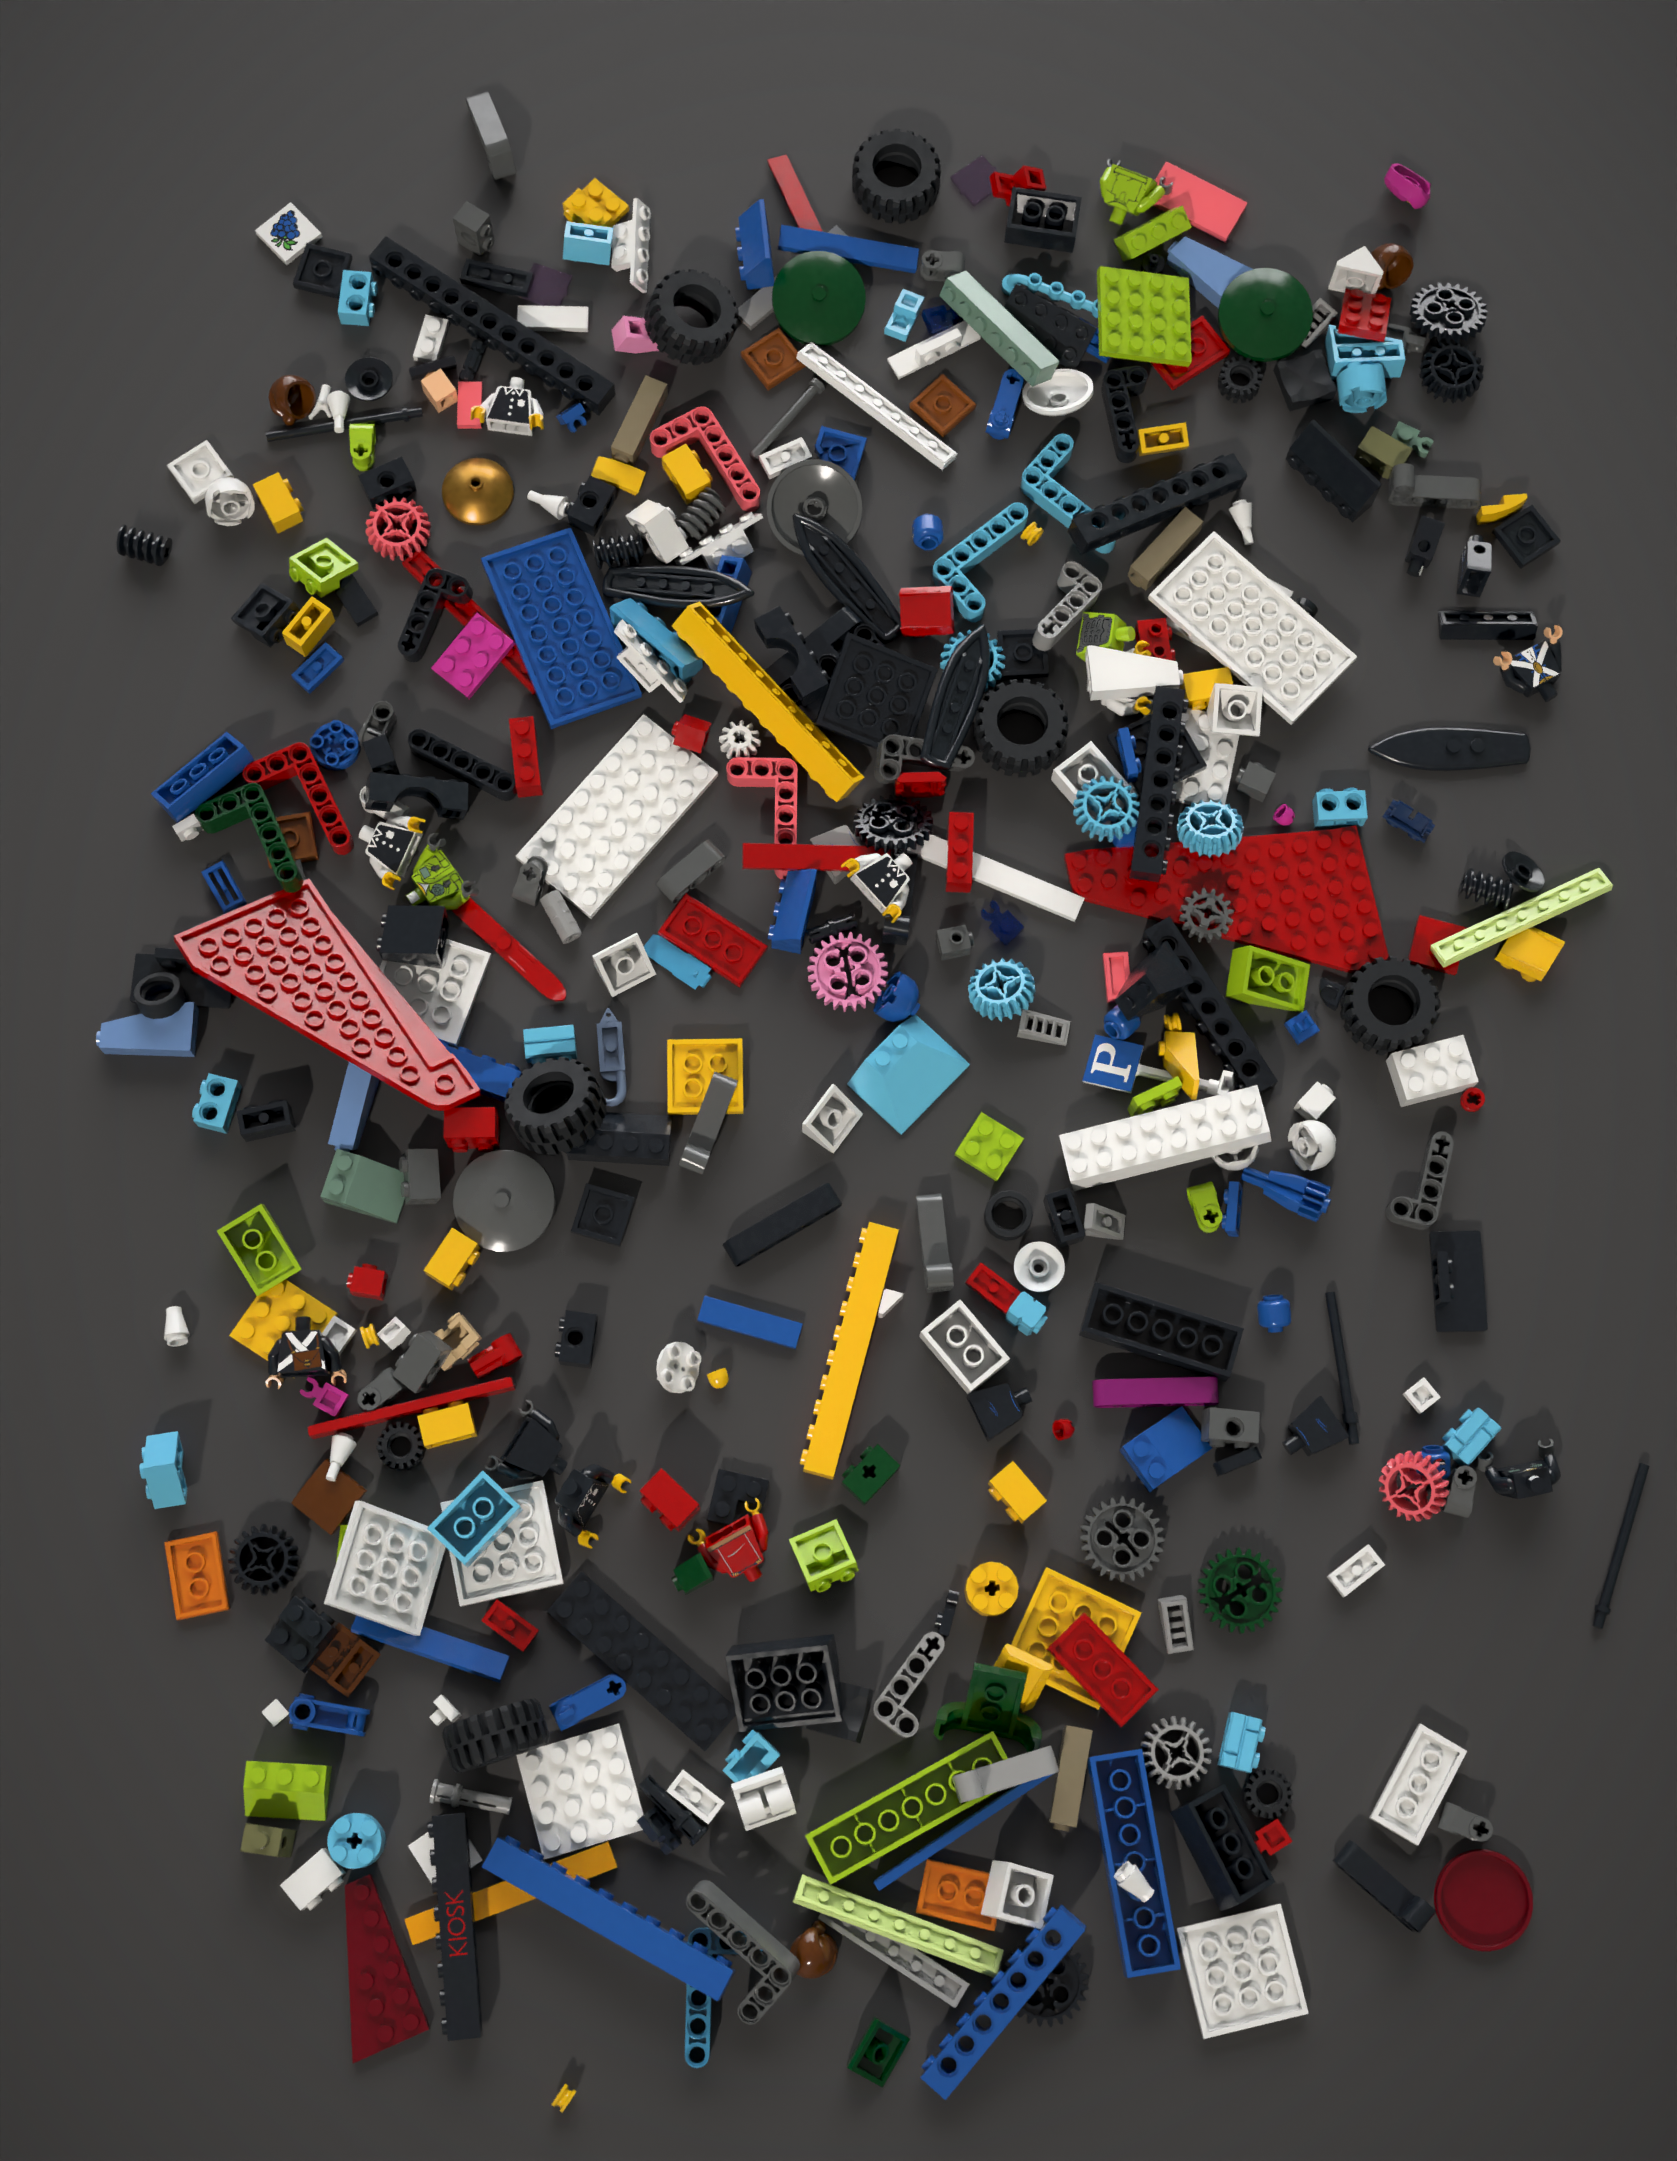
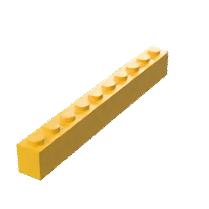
(767, 701)
(850, 1350)

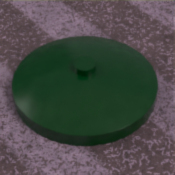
(818, 298)
(1265, 314)

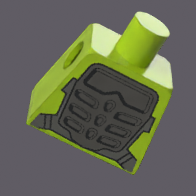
(1103, 631)

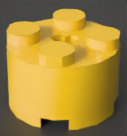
(1003, 1598)

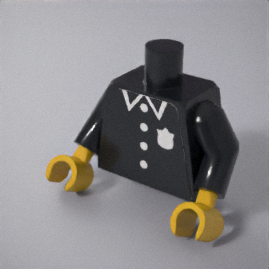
(581, 1496)

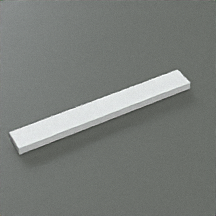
(876, 405)
(1007, 880)

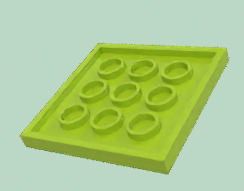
(1144, 316)

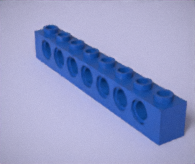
(946, 2080)

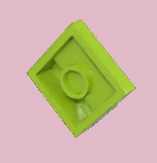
(321, 567)
(824, 1556)

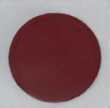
(1483, 1900)

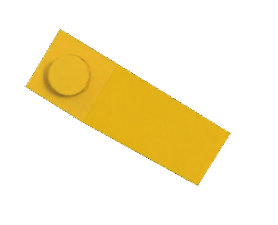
(1181, 1059)

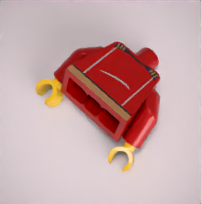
(736, 1546)

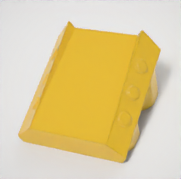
(1530, 953)
(1036, 1669)

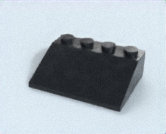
(785, 1682)

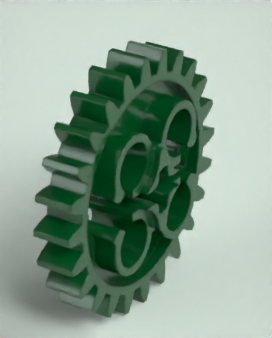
(1252, 1611)

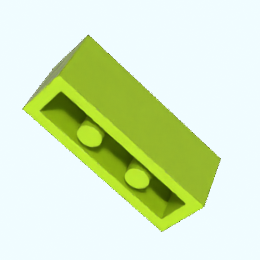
(1152, 233)

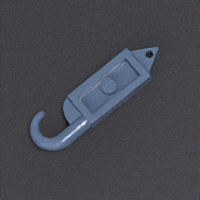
(612, 1055)

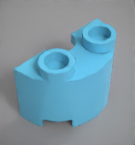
(752, 1759)

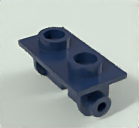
(1399, 817)

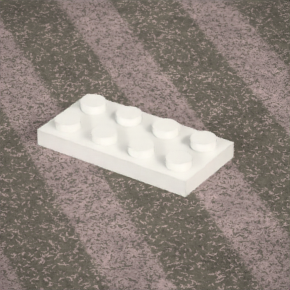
(1418, 1784)

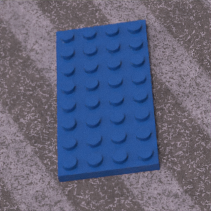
(560, 627)

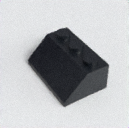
(1042, 219)

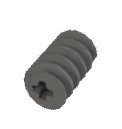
(700, 513)

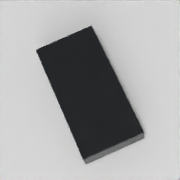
(422, 370)
(355, 601)

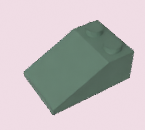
(364, 1186)

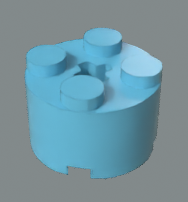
(1361, 387)
(344, 1851)

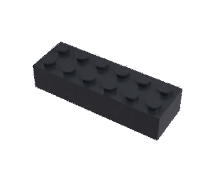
(1161, 1331)

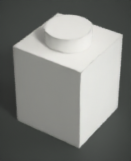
(1315, 1101)

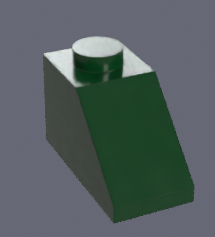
(692, 1575)

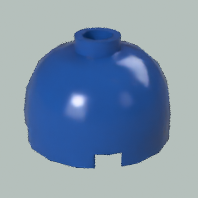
(898, 999)

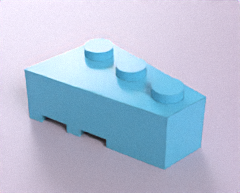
(1344, 349)

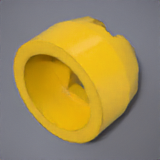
(718, 1378)

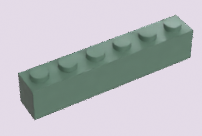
(999, 328)

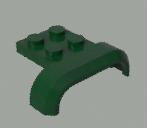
(991, 1706)

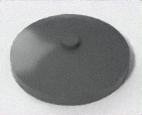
(816, 492)
(504, 1201)

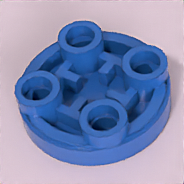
(335, 746)

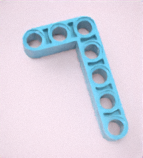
(1045, 484)
(974, 556)

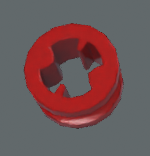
(1472, 1092)

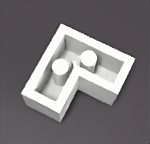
(659, 530)

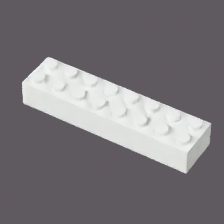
(1165, 1138)

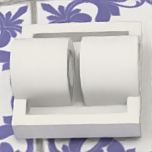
(763, 1798)

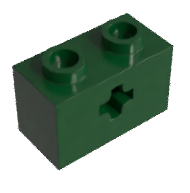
(884, 1468)

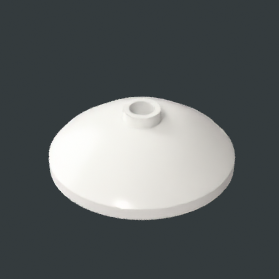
(1060, 395)

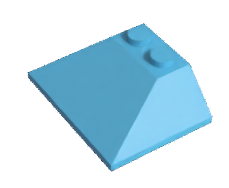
(907, 1073)

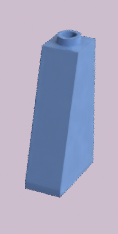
(1206, 268)
(152, 1037)
(353, 1108)

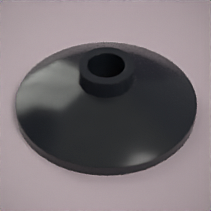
(368, 370)
(1523, 871)

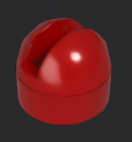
(1062, 1429)

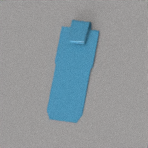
(681, 964)

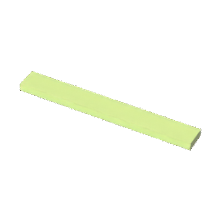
(1521, 917)
(898, 1926)

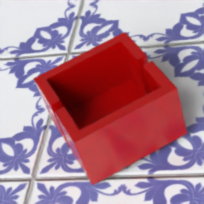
(472, 1129)
(669, 1500)

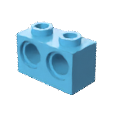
(353, 298)
(1340, 815)
(224, 1104)

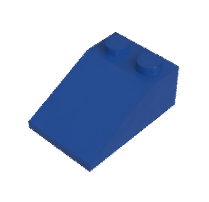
(1165, 1449)

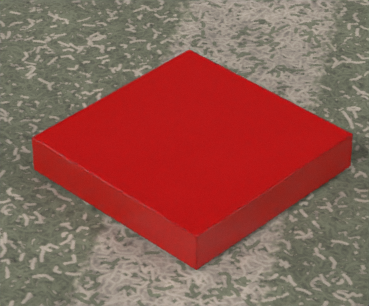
(1427, 933)

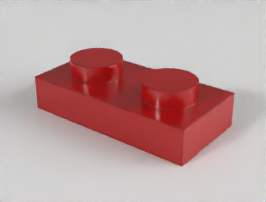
(992, 1288)
(510, 1625)

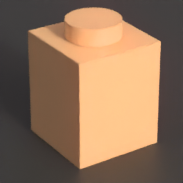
(439, 390)

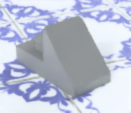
(1103, 1222)

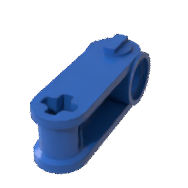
(1003, 412)
(586, 1701)
(328, 1716)

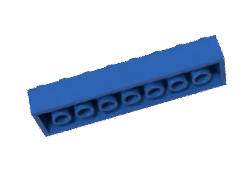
(1130, 1835)

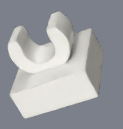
(445, 1710)

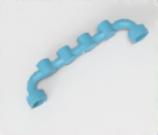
(1054, 291)

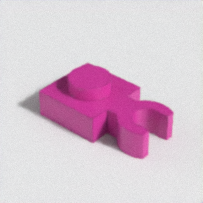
(327, 1398)

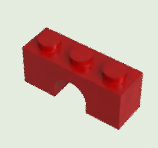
(525, 756)
(960, 852)

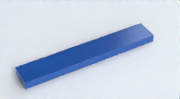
(850, 248)
(438, 1647)

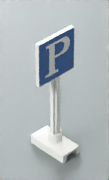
(1116, 1065)

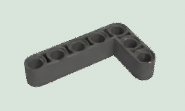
(746, 1946)

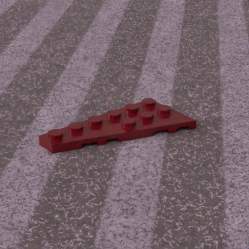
(380, 1987)

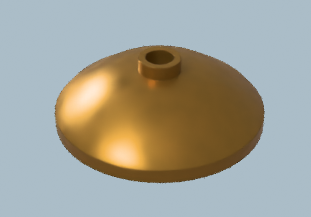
(477, 503)

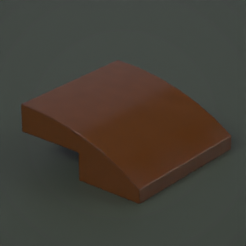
(326, 1500)
(345, 1661)

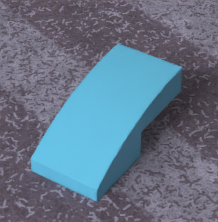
(904, 315)

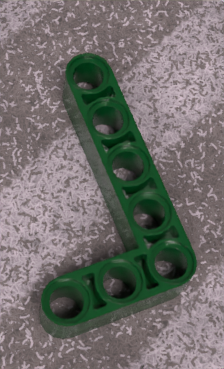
(265, 828)

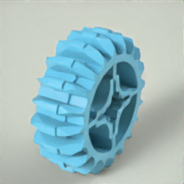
(994, 672)
(1098, 803)
(1210, 828)
(1017, 987)

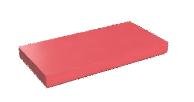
(1205, 204)

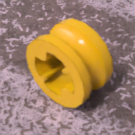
(1032, 533)
(1172, 1023)
(369, 1336)
(564, 2098)

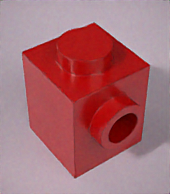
(691, 733)
(367, 1282)

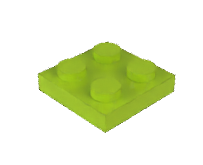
(1161, 1094)
(989, 1146)

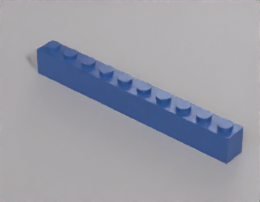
(609, 1918)

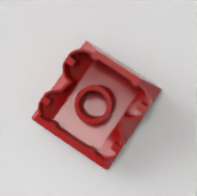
(926, 611)
(920, 784)

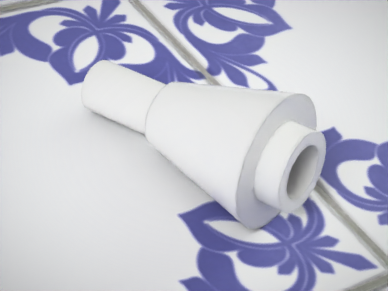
(338, 404)
(553, 504)
(1242, 515)
(341, 1448)

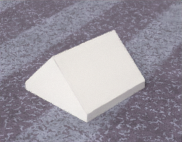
(1356, 271)
(1235, 709)
(623, 965)
(831, 1119)

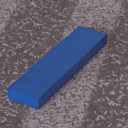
(750, 1322)

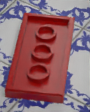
(713, 940)
(1102, 1669)

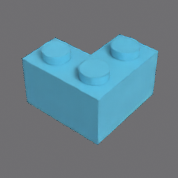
(164, 1470)

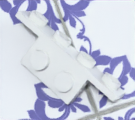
(631, 245)
(933, 349)
(730, 542)
(645, 665)

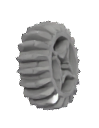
(1182, 1741)

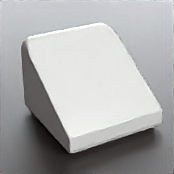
(889, 1300)

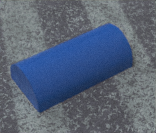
(202, 777)

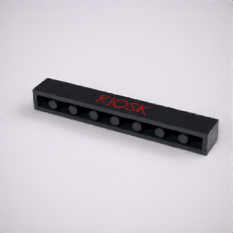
(457, 1927)

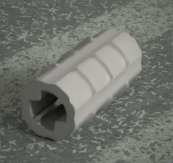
(561, 916)

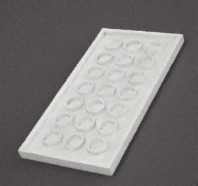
(1252, 627)
(618, 815)

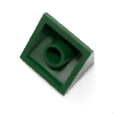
(877, 2052)

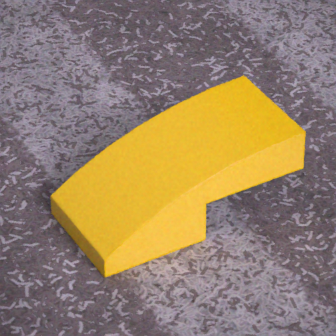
(618, 474)
(1507, 506)

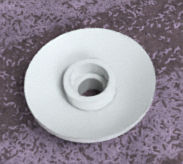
(1044, 1255)

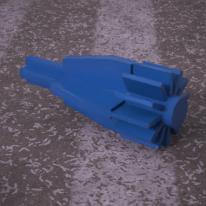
(1292, 1191)

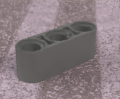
(691, 871)

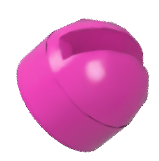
(1284, 815)

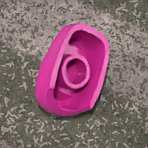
(1407, 185)

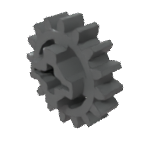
(1197, 914)

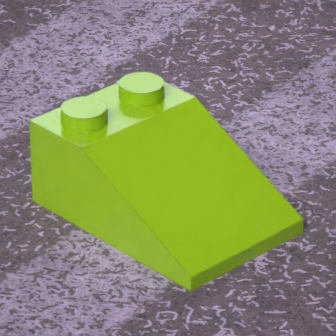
(1267, 979)
(259, 1249)

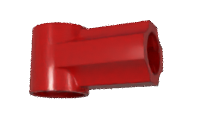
(501, 1353)

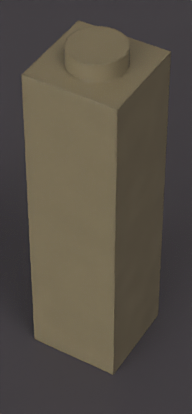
(639, 420)
(1165, 549)
(1070, 1779)

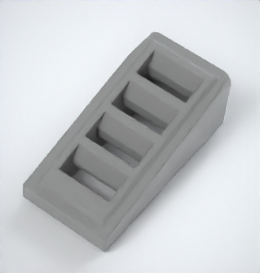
(1329, 312)
(1037, 1017)
(1179, 1600)

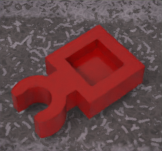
(1272, 1837)

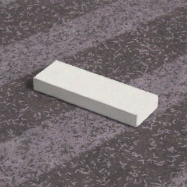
(554, 318)

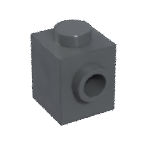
(1255, 781)
(954, 942)

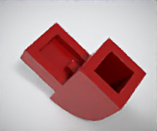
(1025, 177)

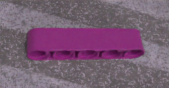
(1155, 1392)

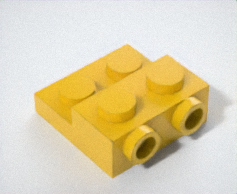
(595, 206)

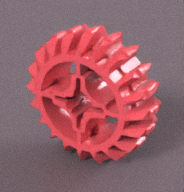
(409, 514)
(1420, 1505)

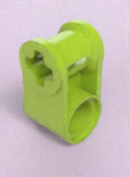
(362, 445)
(1205, 1202)

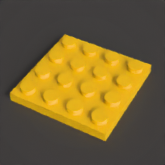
(1054, 1608)

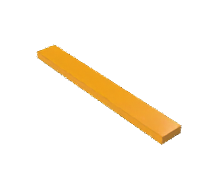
(506, 1896)

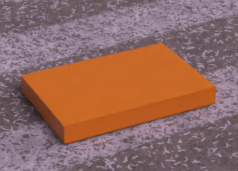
(197, 1575)
(954, 1894)

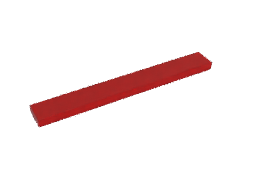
(419, 566)
(410, 1408)

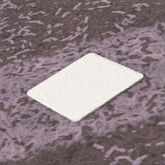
(275, 1712)

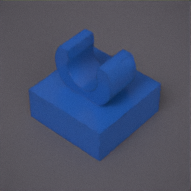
(570, 415)
(1301, 1027)

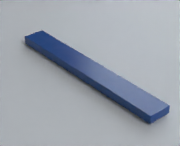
(955, 1832)

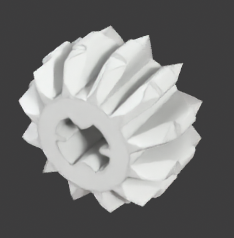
(739, 732)

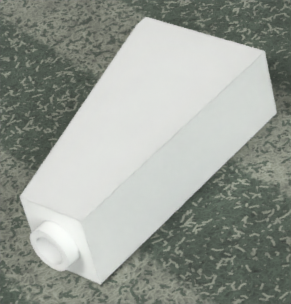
(1127, 674)

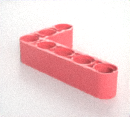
(715, 450)
(771, 779)

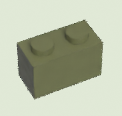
(1381, 452)

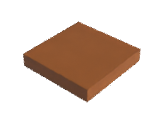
(772, 359)
(942, 405)
(299, 835)

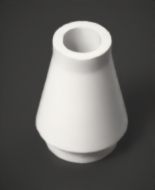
(176, 1330)
(1133, 1881)

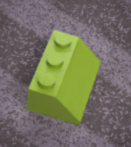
(286, 1790)

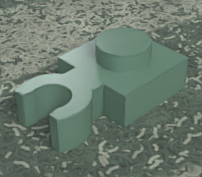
(1409, 436)

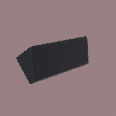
(1487, 625)

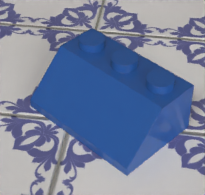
(755, 247)
(793, 910)

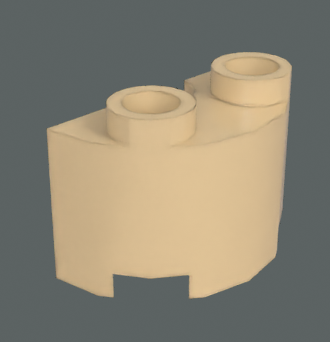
(460, 1337)

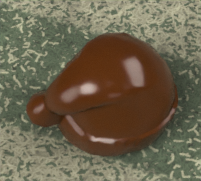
(1395, 263)
(291, 398)
(815, 1951)

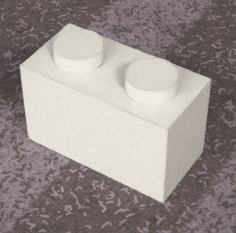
(313, 1880)

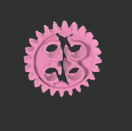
(826, 975)

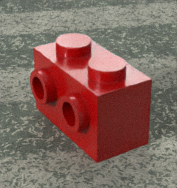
(1157, 635)

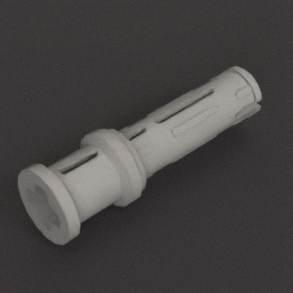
(458, 1796)

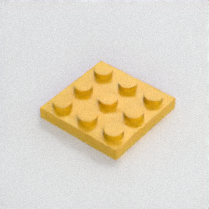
(691, 1070)
(276, 1313)

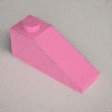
(631, 336)

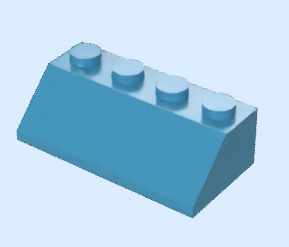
(665, 644)

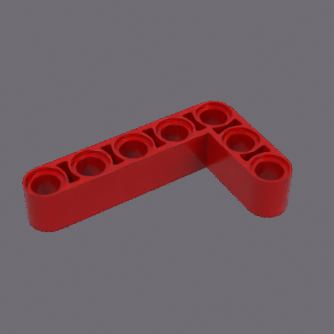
(312, 788)

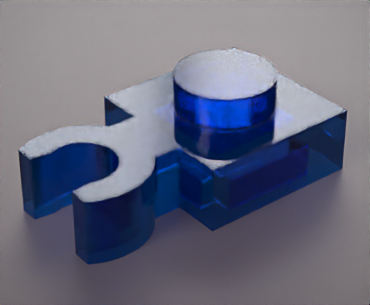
(939, 319)
(1004, 925)

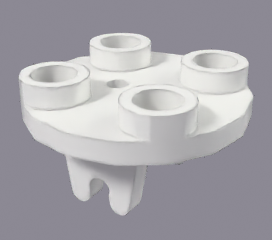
(684, 1358)

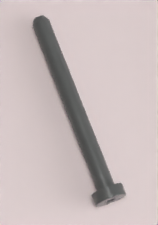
(816, 386)

